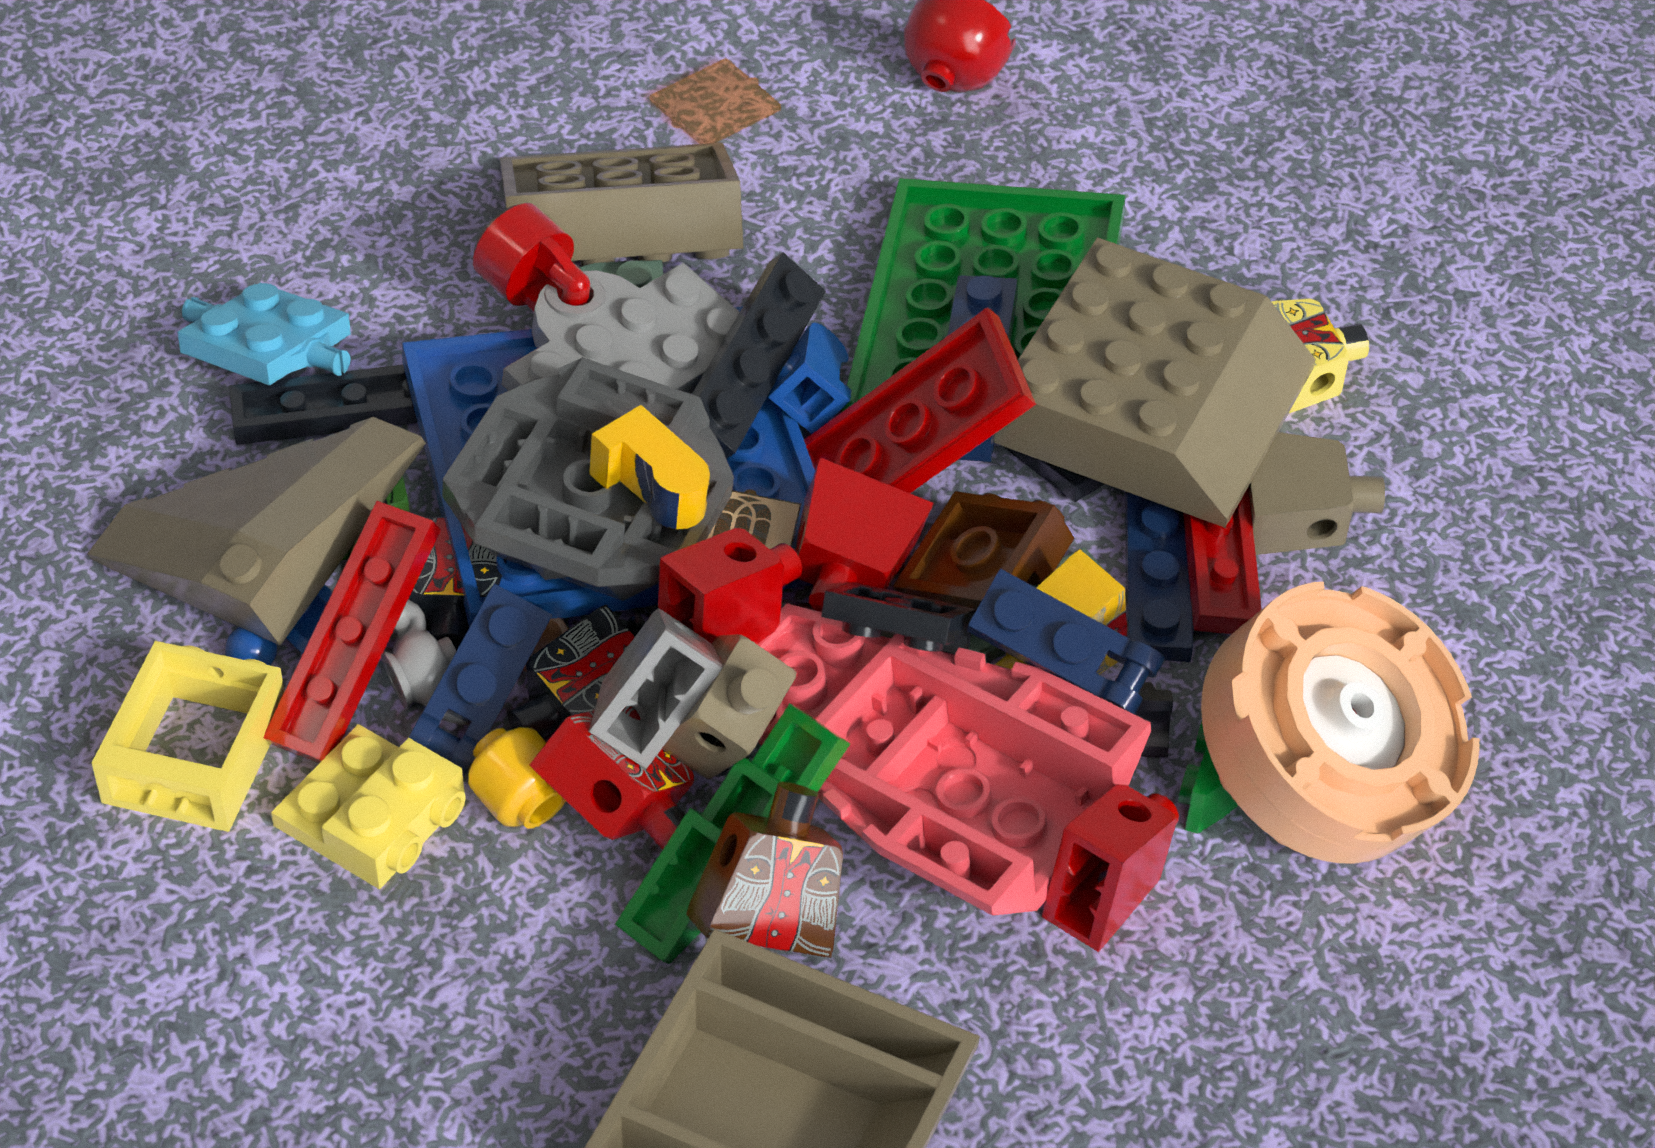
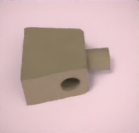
(1306, 495)
(732, 708)

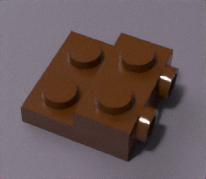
(979, 537)

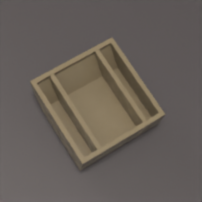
(1159, 382)
(784, 1060)

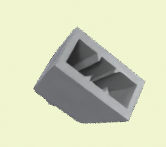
(661, 679)

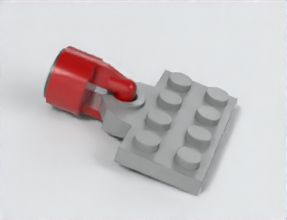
(651, 331)

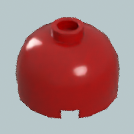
(957, 43)

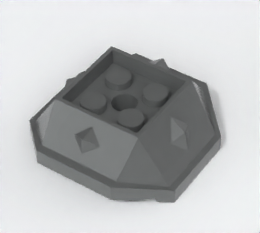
(529, 488)

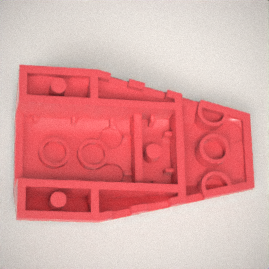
(953, 757)

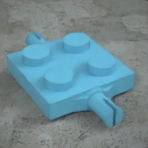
(265, 334)

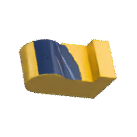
(653, 466)

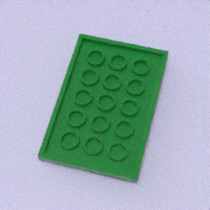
(971, 231)

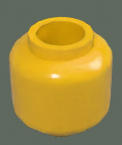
(507, 781)

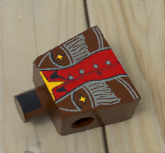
(773, 878)

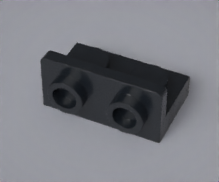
(884, 612)

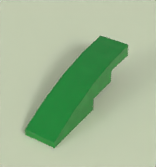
(794, 752)

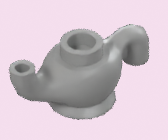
(417, 660)

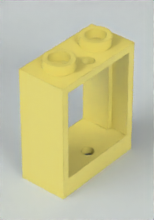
(173, 786)

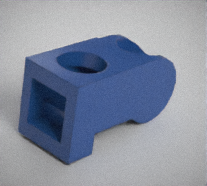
(810, 379)

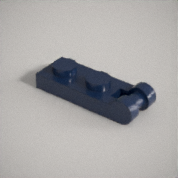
(1062, 641)
(481, 674)

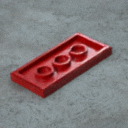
(930, 409)

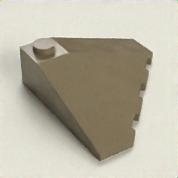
(261, 535)

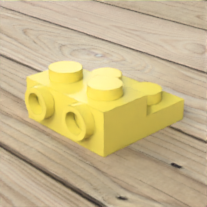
(373, 804)

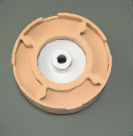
(1339, 723)

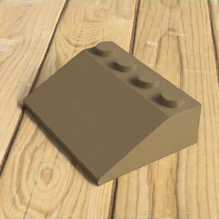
(634, 200)

